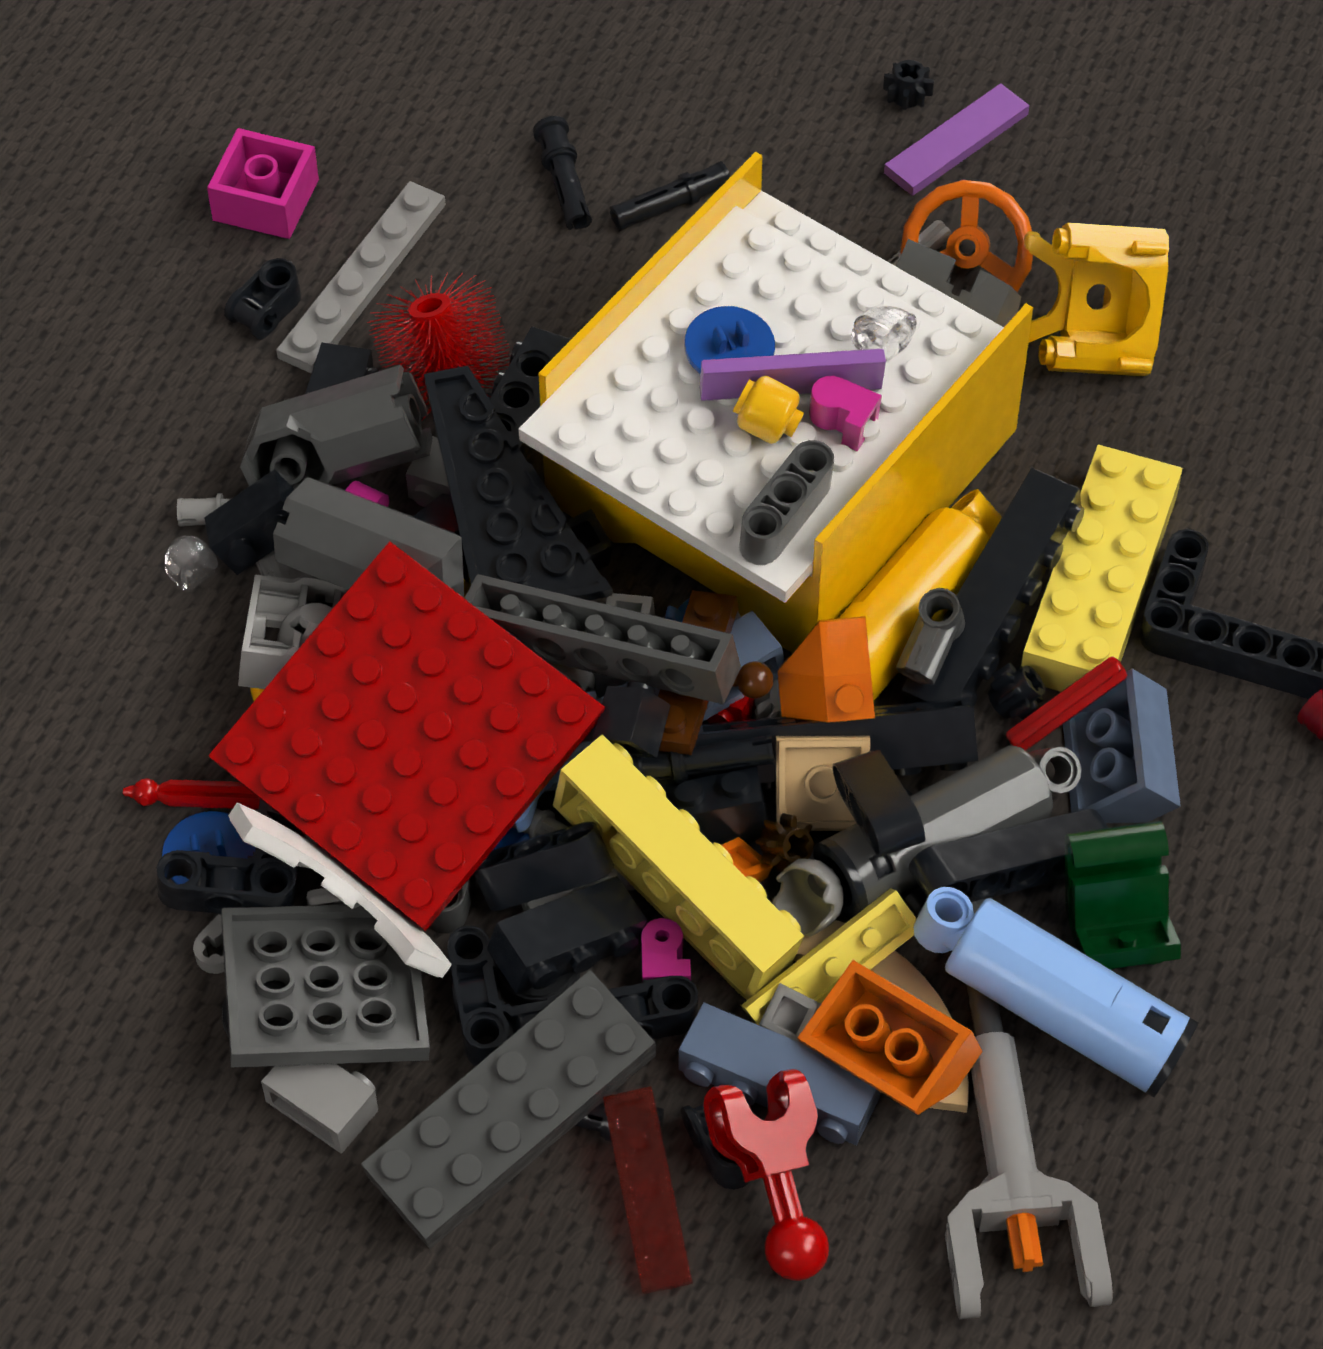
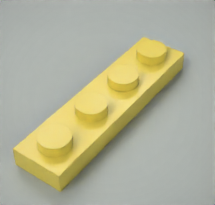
(864, 938)

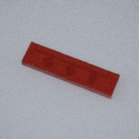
(647, 1190)

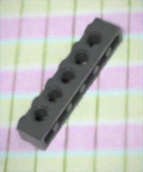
(612, 639)

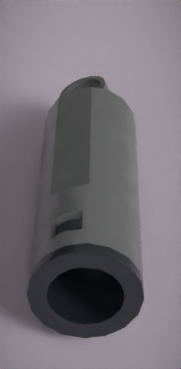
(982, 798)

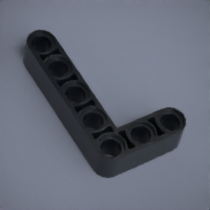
(1227, 636)

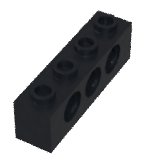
(517, 389)

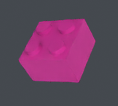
(263, 183)

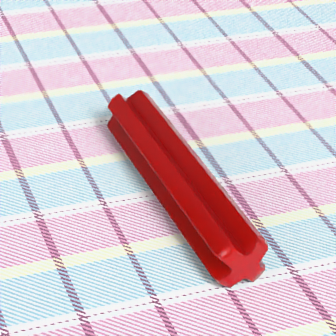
(1067, 703)

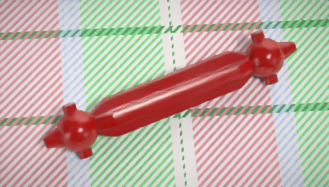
(192, 793)

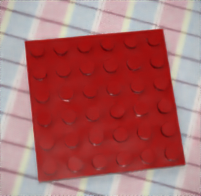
(407, 735)

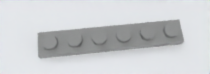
(362, 275)

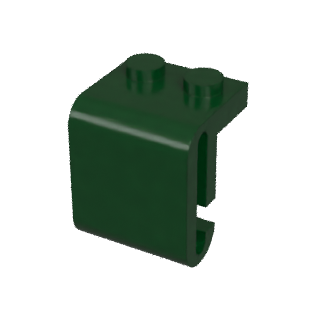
(1120, 895)

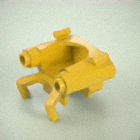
(1123, 332)

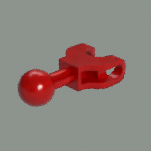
(771, 1150)

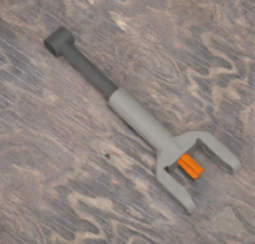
(1015, 1191)

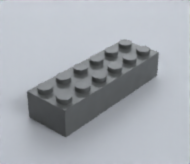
(509, 1109)

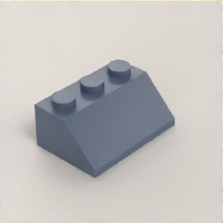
(1125, 753)

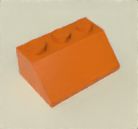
(891, 1039)

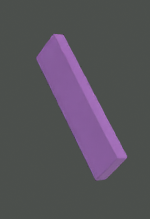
(956, 139)
(729, 376)

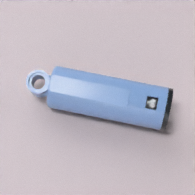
(1056, 987)

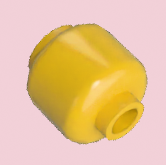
(768, 409)

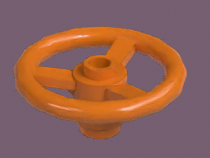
(971, 194)

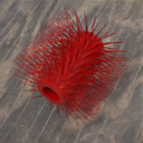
(441, 335)

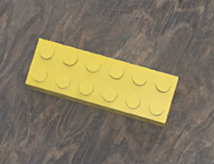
(1102, 567)
(678, 867)

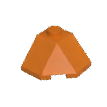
(829, 674)

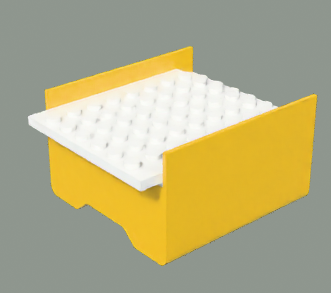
(677, 472)

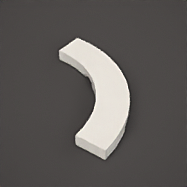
(398, 930)

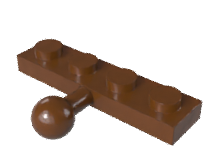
(686, 712)

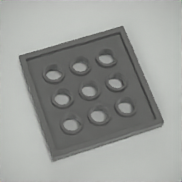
(300, 1002)

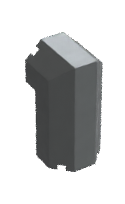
(340, 431)
(341, 533)

